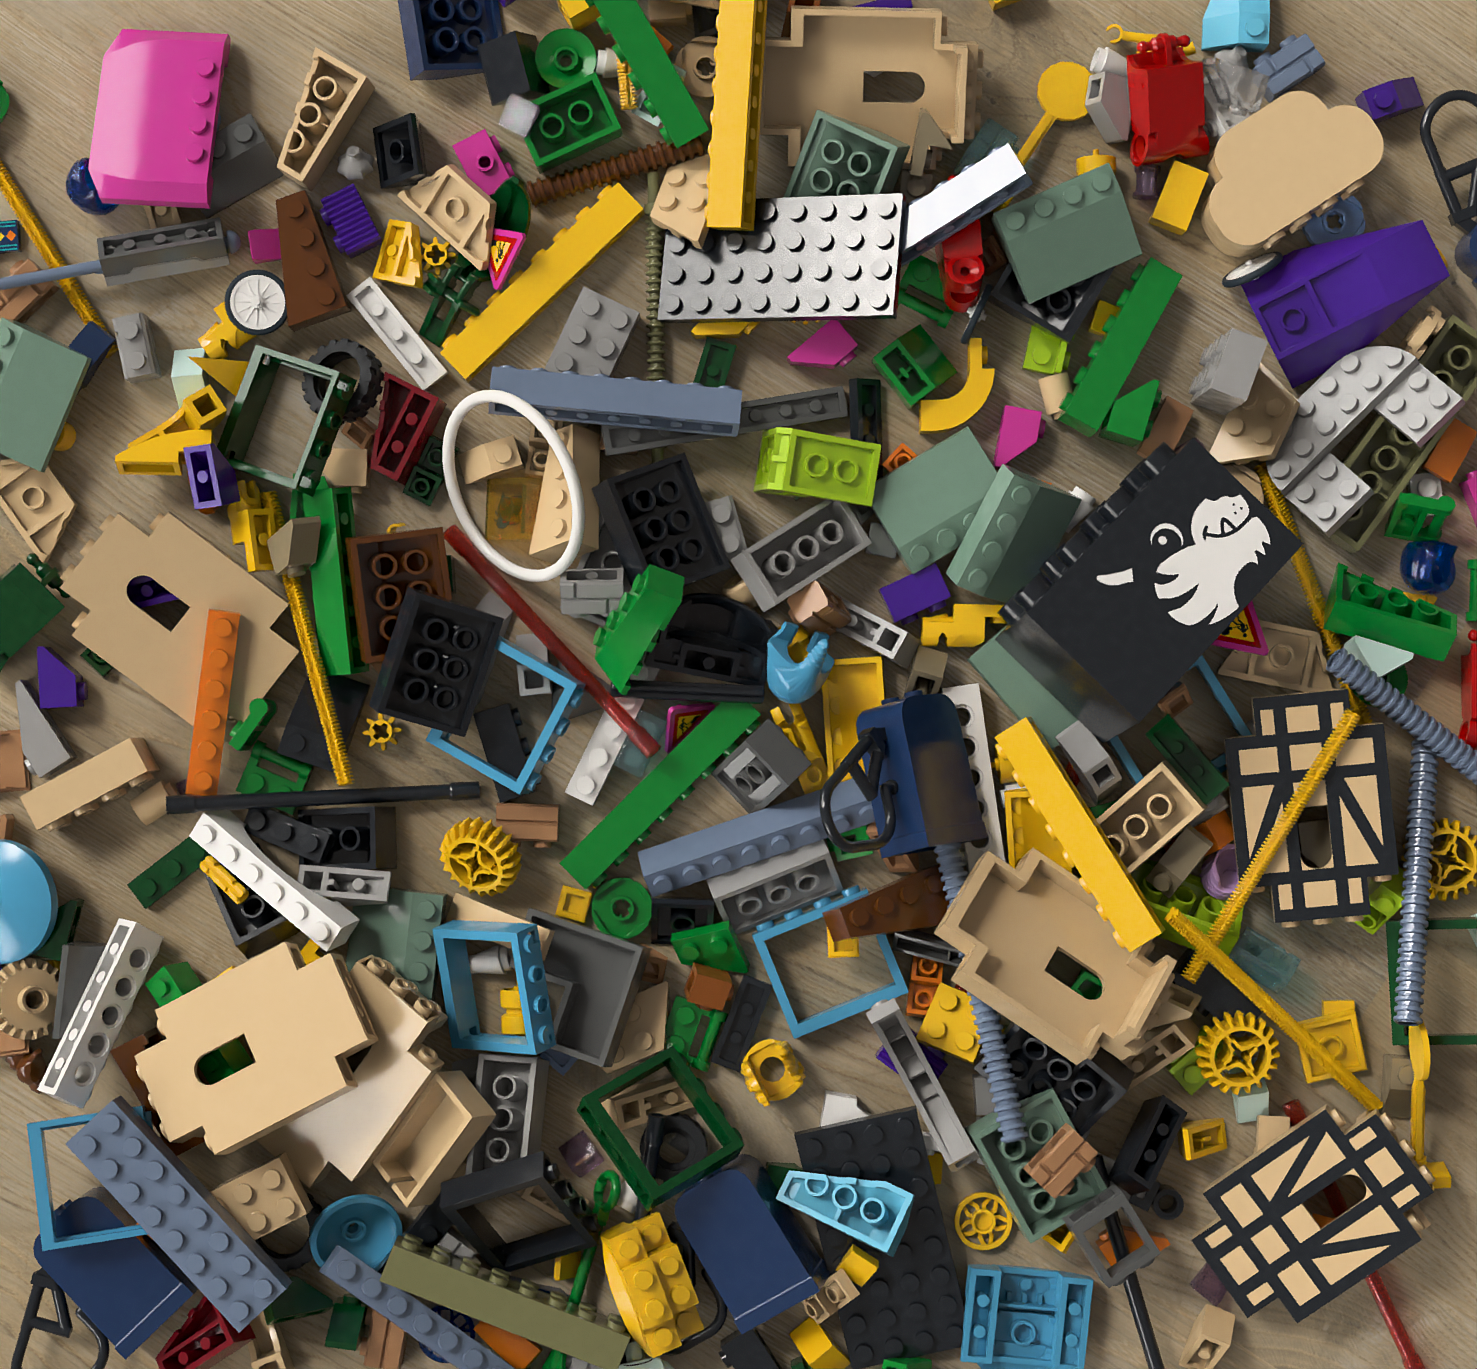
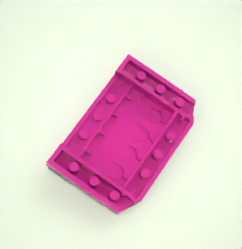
(158, 118)

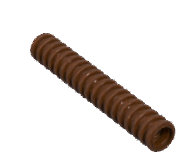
(611, 170)

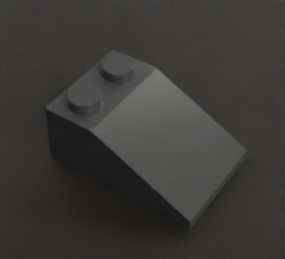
(761, 767)

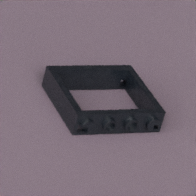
(463, 1192)

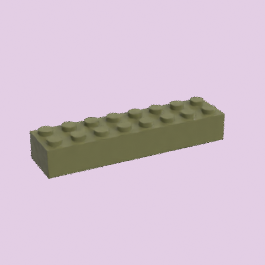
(1385, 455)
(506, 1302)

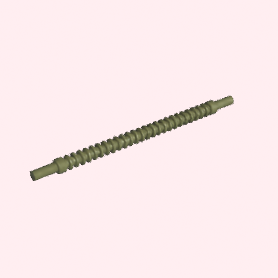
(654, 293)

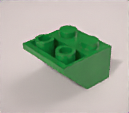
(913, 366)
(1129, 415)

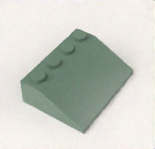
(846, 160)
(1067, 233)
(36, 391)
(933, 499)
(1011, 534)
(1021, 690)
(401, 935)
(1027, 1201)

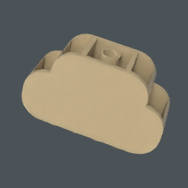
(1284, 168)

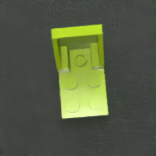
(816, 466)

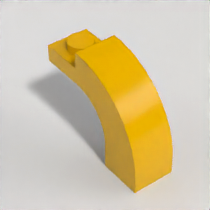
(197, 412)
(951, 413)

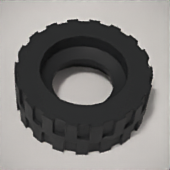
(697, 1145)

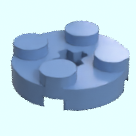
(1350, 218)

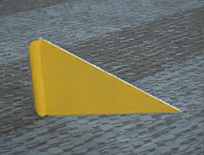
(226, 372)

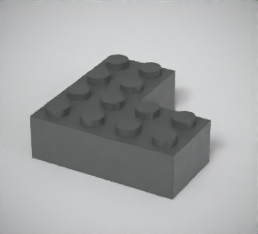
(599, 984)

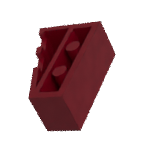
(404, 427)
(203, 1340)

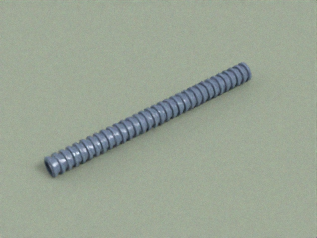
(1404, 712)
(1416, 885)
(986, 1018)

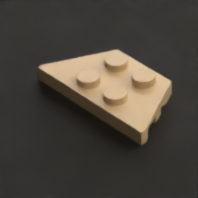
(683, 200)
(456, 211)
(1258, 425)
(35, 505)
(1292, 662)
(645, 1028)

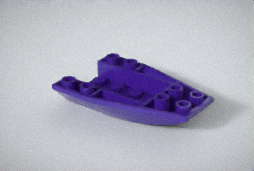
(1342, 295)

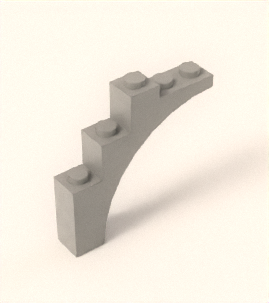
(922, 1084)

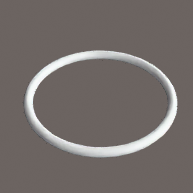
(565, 461)

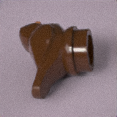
(29, 1068)

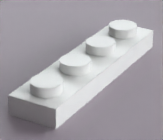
(397, 334)

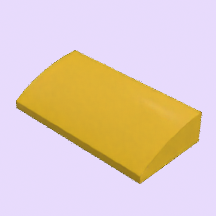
(848, 691)
(1028, 830)

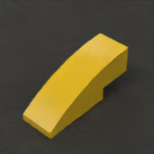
(161, 454)

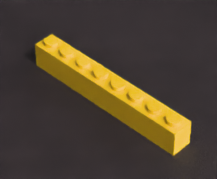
(736, 114)
(542, 282)
(1079, 834)

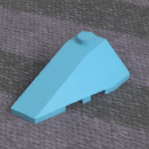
(1236, 24)
(860, 1208)

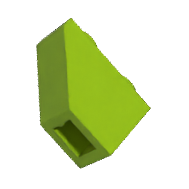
(1384, 902)

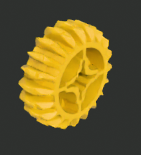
(1448, 846)
(480, 856)
(1247, 1045)

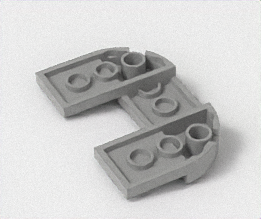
(1343, 396)

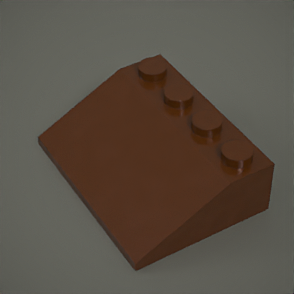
(379, 576)

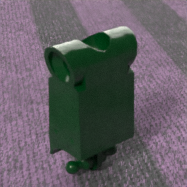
(26, 604)

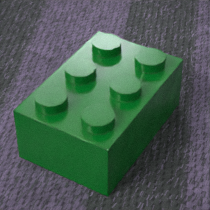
(571, 123)

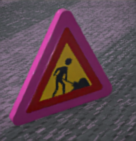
(503, 253)
(1244, 634)
(682, 720)

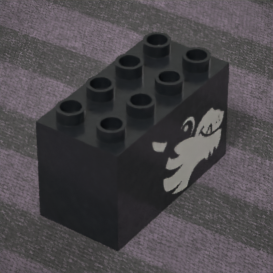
(1144, 587)

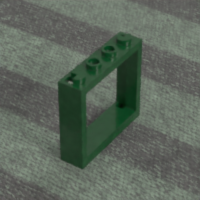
(250, 404)
(1400, 1033)
(625, 1157)

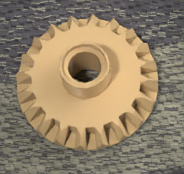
(15, 983)

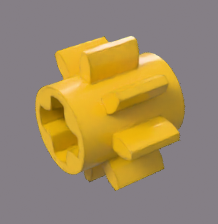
(444, 262)
(373, 732)

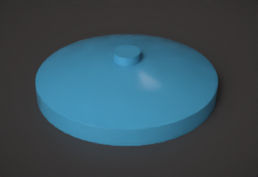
(26, 902)

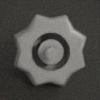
(1235, 56)
(355, 163)

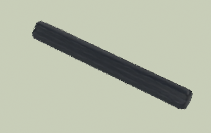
(692, 692)

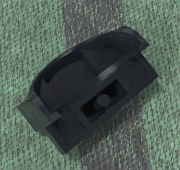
(707, 640)

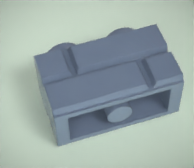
(1289, 65)

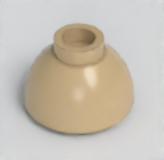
(737, 590)

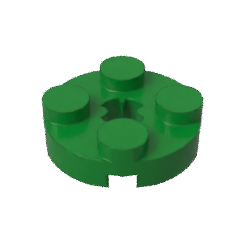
(604, 906)

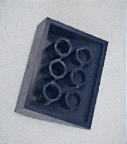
(445, 35)

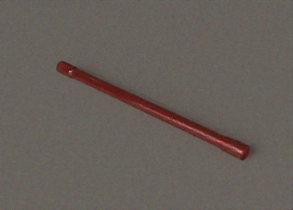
(637, 734)
(1409, 1356)

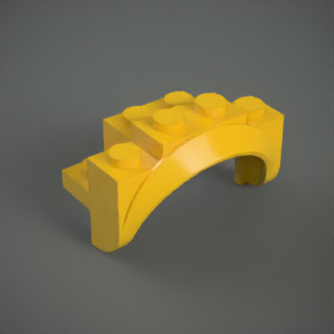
(650, 1284)

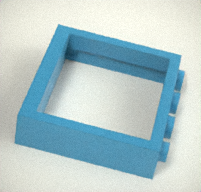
(1223, 700)
(544, 748)
(459, 991)
(843, 1010)
(44, 1193)

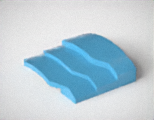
(1025, 1317)

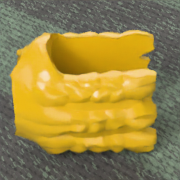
(776, 1090)

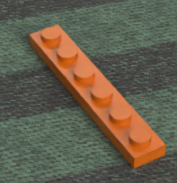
(212, 702)

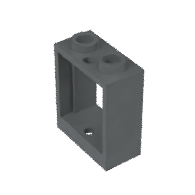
(1095, 1211)

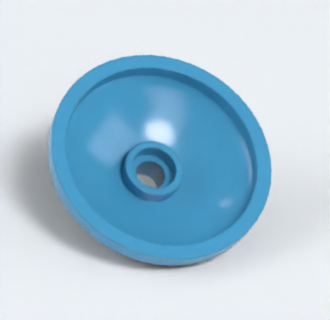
(368, 1239)

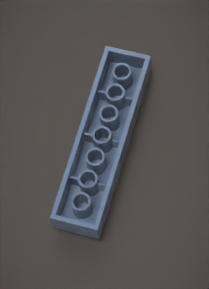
(179, 1213)

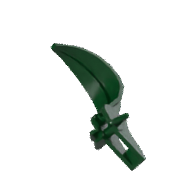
(511, 214)

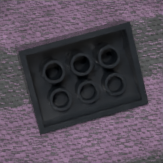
(1055, 314)
(661, 521)
(436, 662)
(1083, 1089)

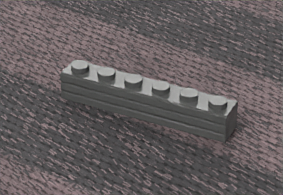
(926, 946)

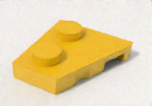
(400, 255)

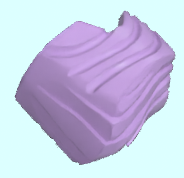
(1220, 873)

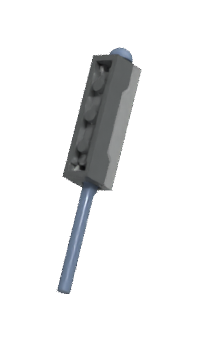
(147, 255)

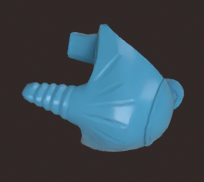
(797, 681)

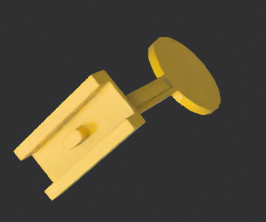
(1062, 97)
(1420, 1061)

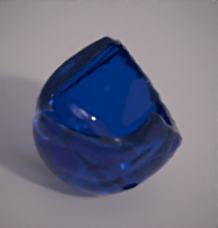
(83, 192)
(1420, 564)

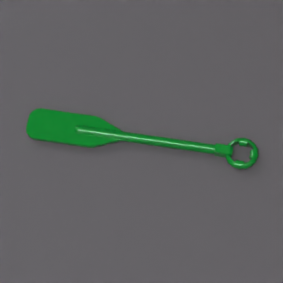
(557, 1359)

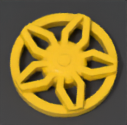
(983, 1220)

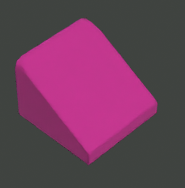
(264, 245)

